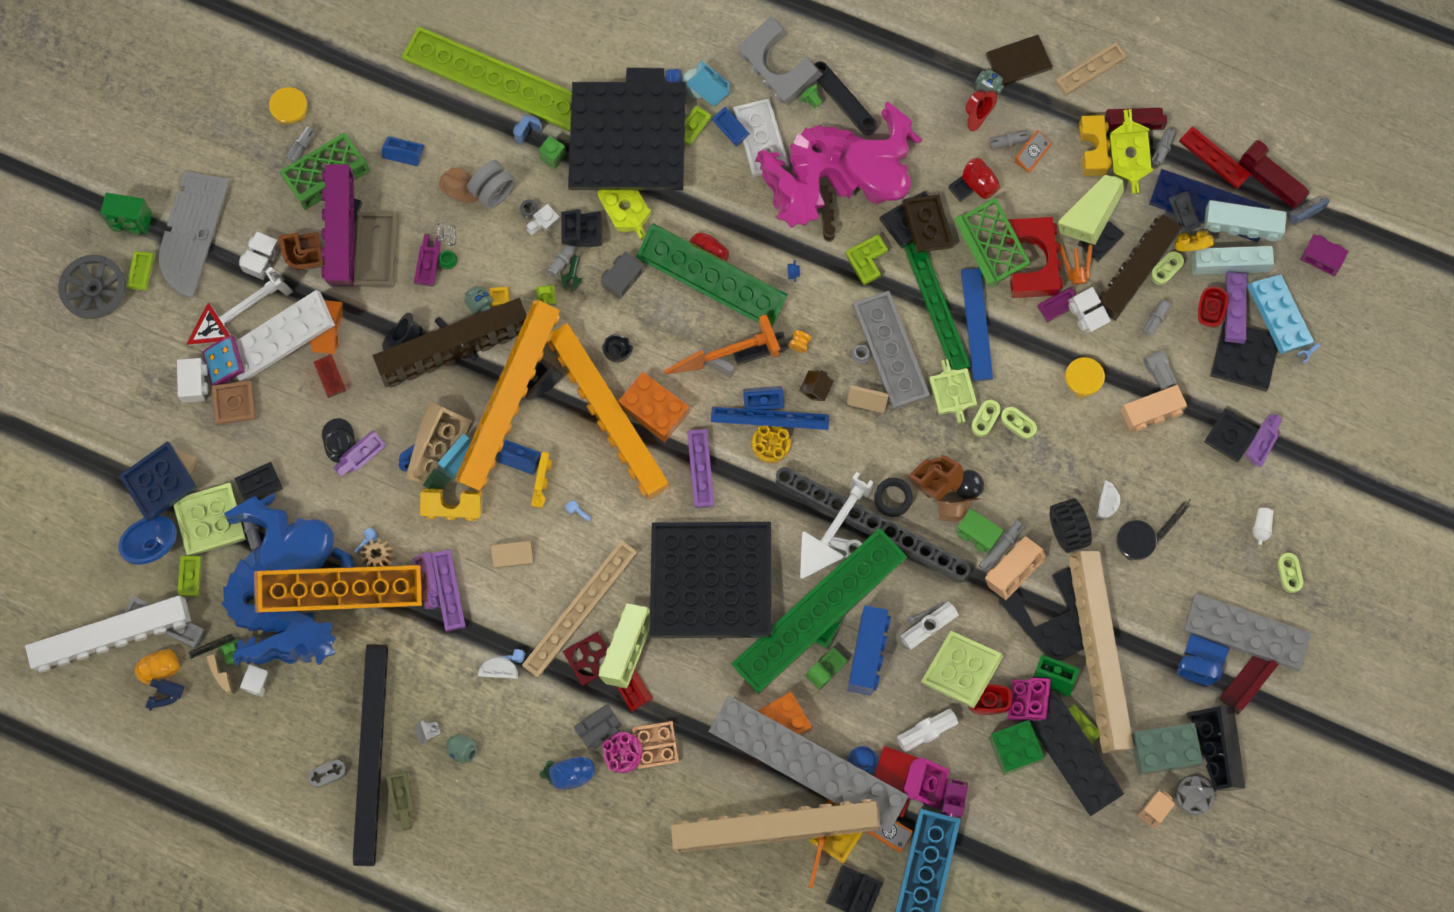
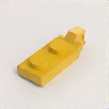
(541, 482)

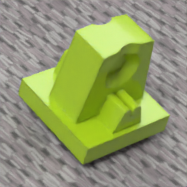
(546, 294)

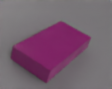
(1056, 305)

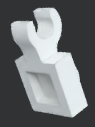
(544, 218)

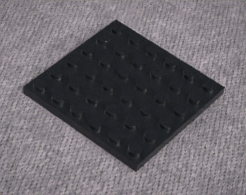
(627, 136)
(710, 580)

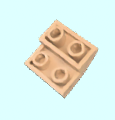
(657, 744)

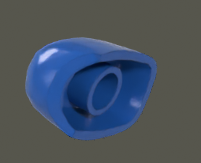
(1199, 670)
(572, 773)

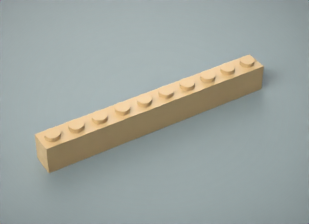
(1101, 652)
(776, 827)

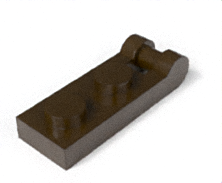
(827, 214)

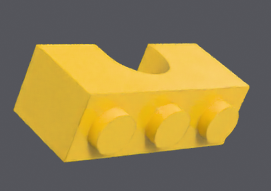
(1095, 130)
(433, 505)

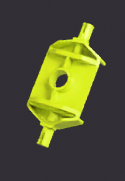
(1135, 137)
(629, 219)

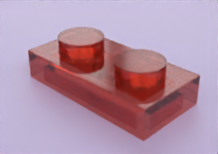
(329, 376)

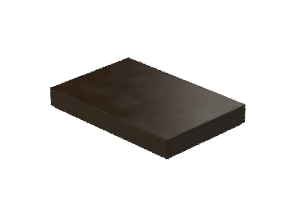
(1019, 60)
(927, 223)

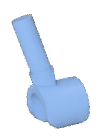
(1307, 353)
(572, 506)
(369, 534)
(518, 656)

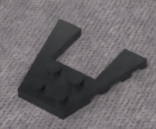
(1056, 637)

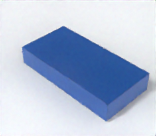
(730, 126)
(1207, 649)

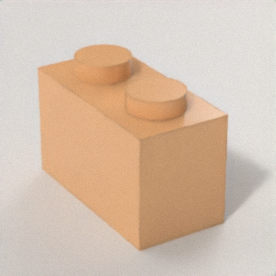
(1156, 808)

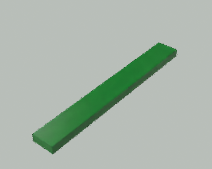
(937, 308)

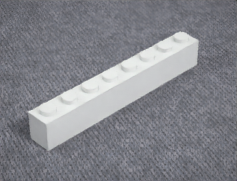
(108, 633)

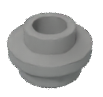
(861, 348)

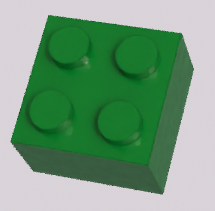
(126, 213)
(1016, 747)

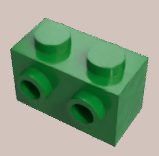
(1061, 674)

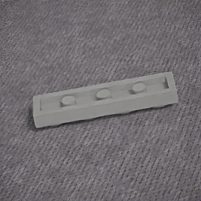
(189, 634)

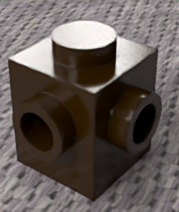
(816, 385)

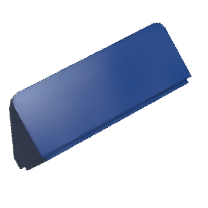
(402, 151)
(763, 398)
(519, 457)

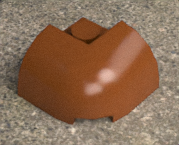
(302, 251)
(937, 477)

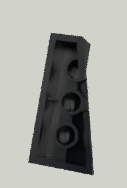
(1220, 746)

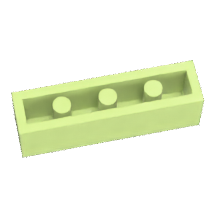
(626, 646)

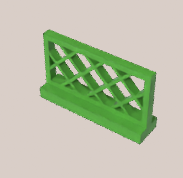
(314, 194)
(977, 249)

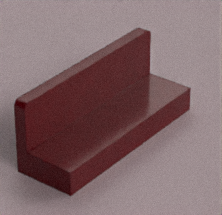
(1148, 117)
(1248, 683)

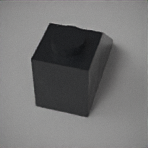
(543, 380)

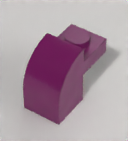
(954, 798)

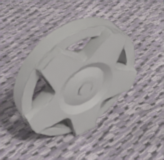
(1195, 795)

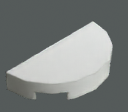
(1108, 501)
(499, 668)

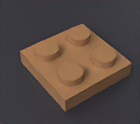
(233, 402)

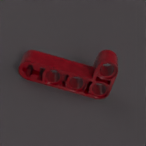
(1272, 175)

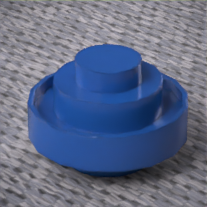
(863, 758)

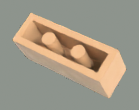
(1154, 408)
(1015, 568)

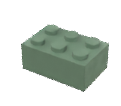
(1166, 749)

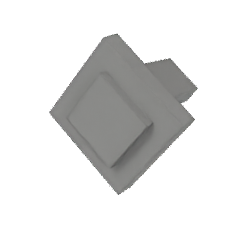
(426, 731)

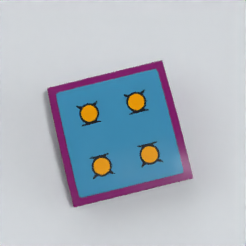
(223, 361)

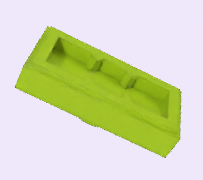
(140, 270)

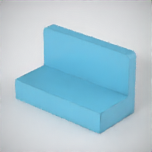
(709, 84)
(453, 458)

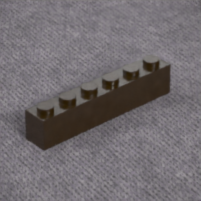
(1139, 266)

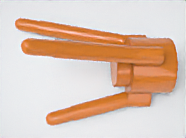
(1077, 274)

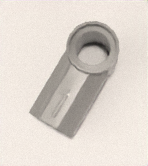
(1159, 366)

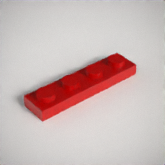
(1214, 157)

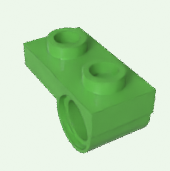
(826, 668)

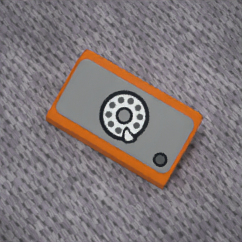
(1032, 151)
(895, 838)

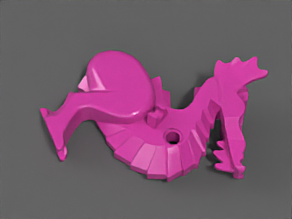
(845, 161)

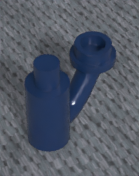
(165, 687)

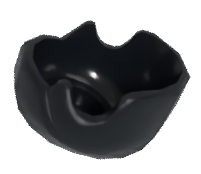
(617, 348)
(971, 486)

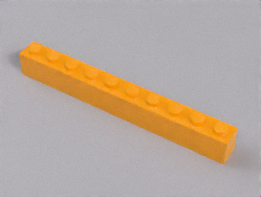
(507, 395)
(608, 411)

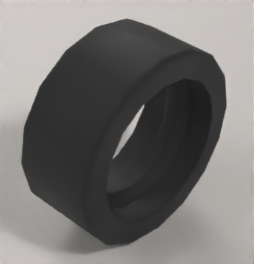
(893, 512)

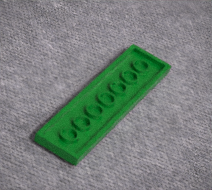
(711, 275)

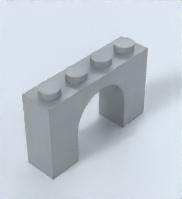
(756, 49)

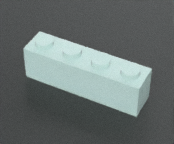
(1245, 220)
(1232, 259)

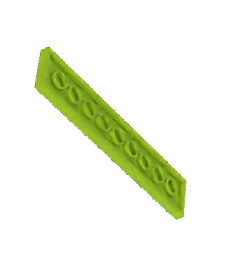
(490, 77)

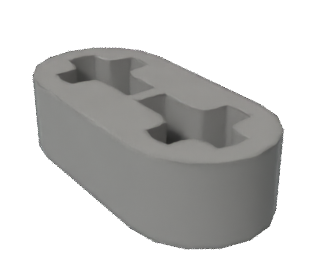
(329, 778)

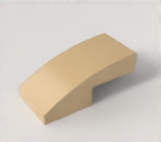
(222, 679)

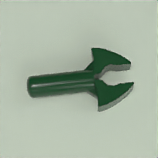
(572, 274)

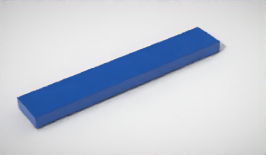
(976, 324)
(770, 418)

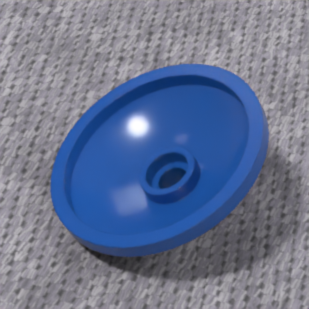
(147, 540)

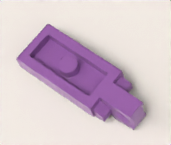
(1264, 440)
(360, 453)
(428, 583)

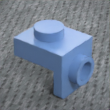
(522, 129)

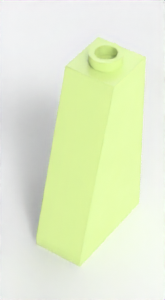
(1091, 213)

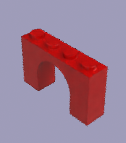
(1046, 281)

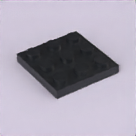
(1245, 363)

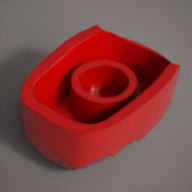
(980, 178)
(710, 244)
(1212, 307)
(994, 700)

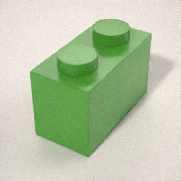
(979, 531)

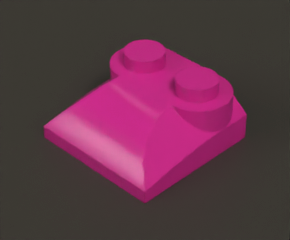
(926, 782)

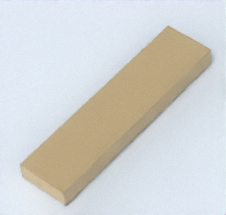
(1090, 69)

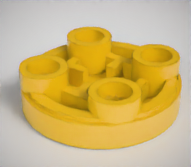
(288, 105)
(1194, 242)
(1084, 377)
(771, 443)

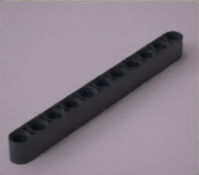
(370, 755)

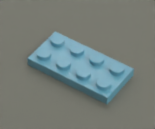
(1280, 314)

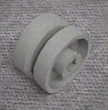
(491, 184)

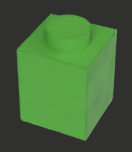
(552, 152)

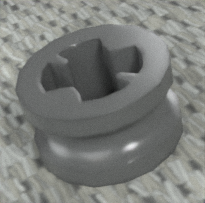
(526, 203)

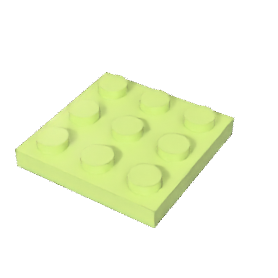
(204, 522)
(962, 669)

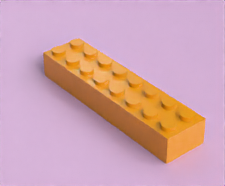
(337, 588)

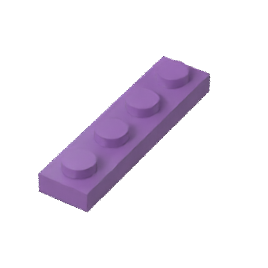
(1236, 310)
(700, 468)
(448, 590)

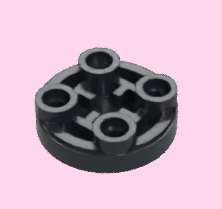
(1136, 540)

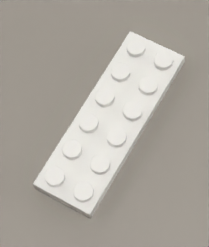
(283, 334)

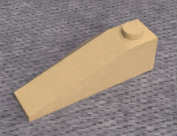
(435, 437)

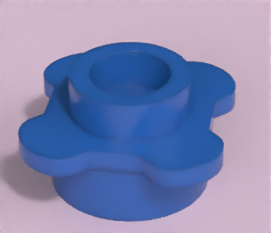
(793, 271)

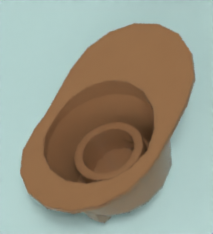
(455, 183)
(954, 509)

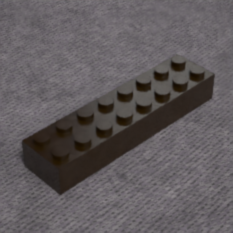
(450, 343)

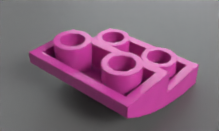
(1029, 699)

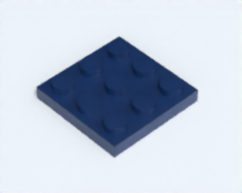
(158, 481)

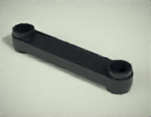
(845, 99)

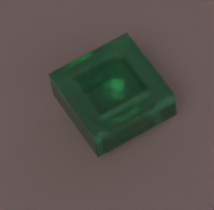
(436, 480)

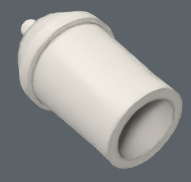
(1263, 525)

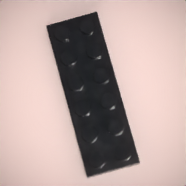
(1076, 757)

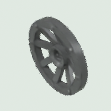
(90, 284)

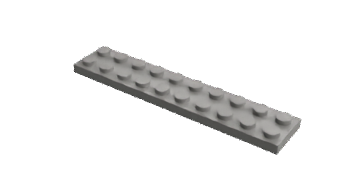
(804, 760)

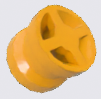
(799, 341)

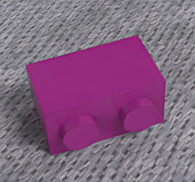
(1324, 255)

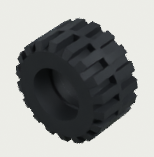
(1070, 525)

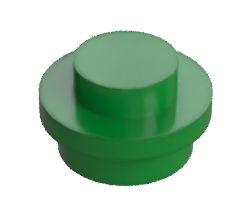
(447, 259)

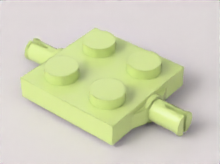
(953, 391)

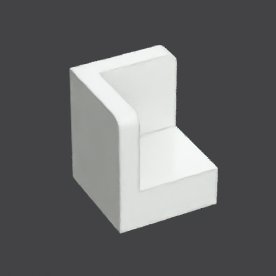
(254, 681)

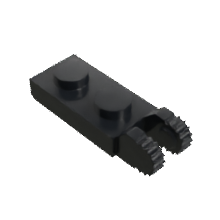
(758, 352)

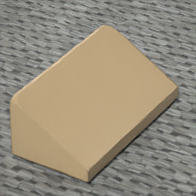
(867, 399)
(512, 554)

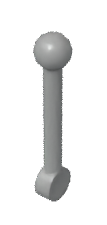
(911, 619)

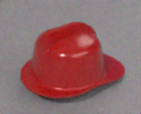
(979, 107)

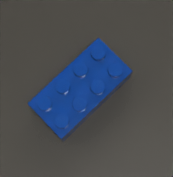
(867, 650)

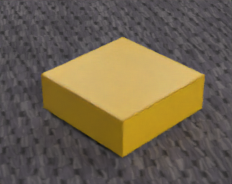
(500, 295)

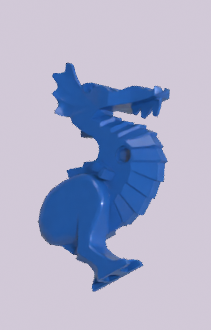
(284, 547)

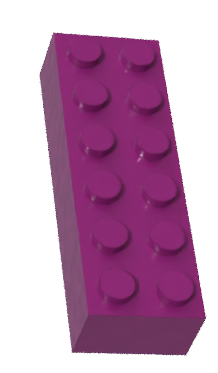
(338, 225)

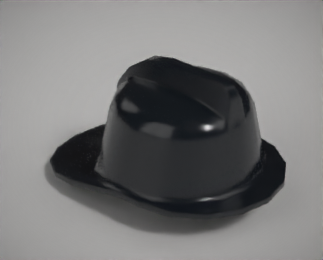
(402, 332)
(337, 438)

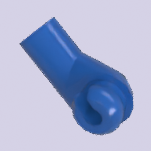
(405, 457)
(344, 557)

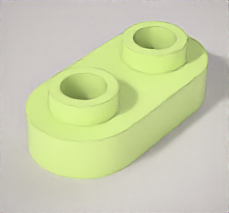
(1166, 269)
(985, 419)
(1020, 421)
(1290, 573)

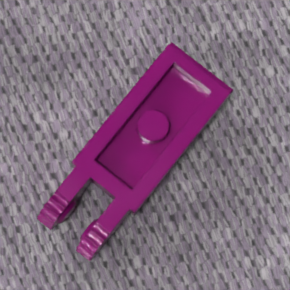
(427, 262)

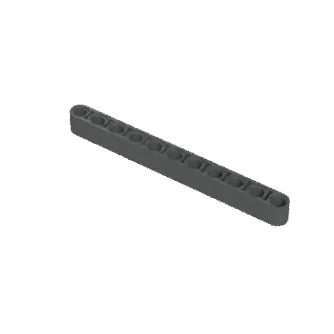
(866, 516)

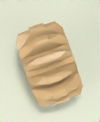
(378, 548)

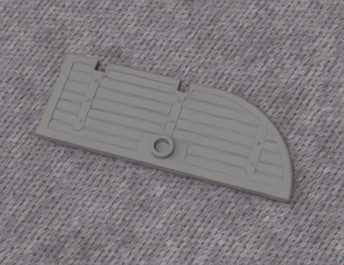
(193, 227)

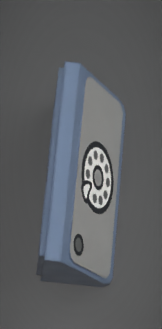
(1308, 209)

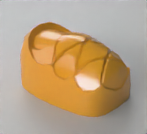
(157, 666)

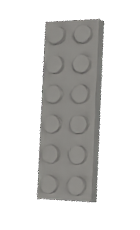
(891, 350)
(1247, 632)

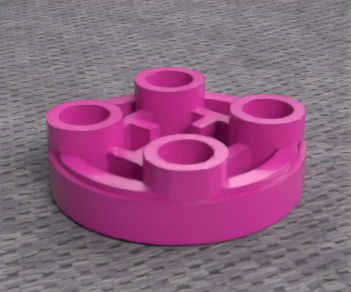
(622, 752)

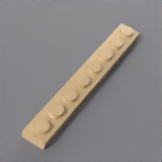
(579, 609)

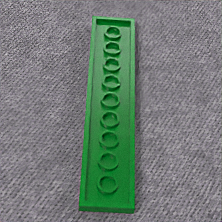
(819, 610)

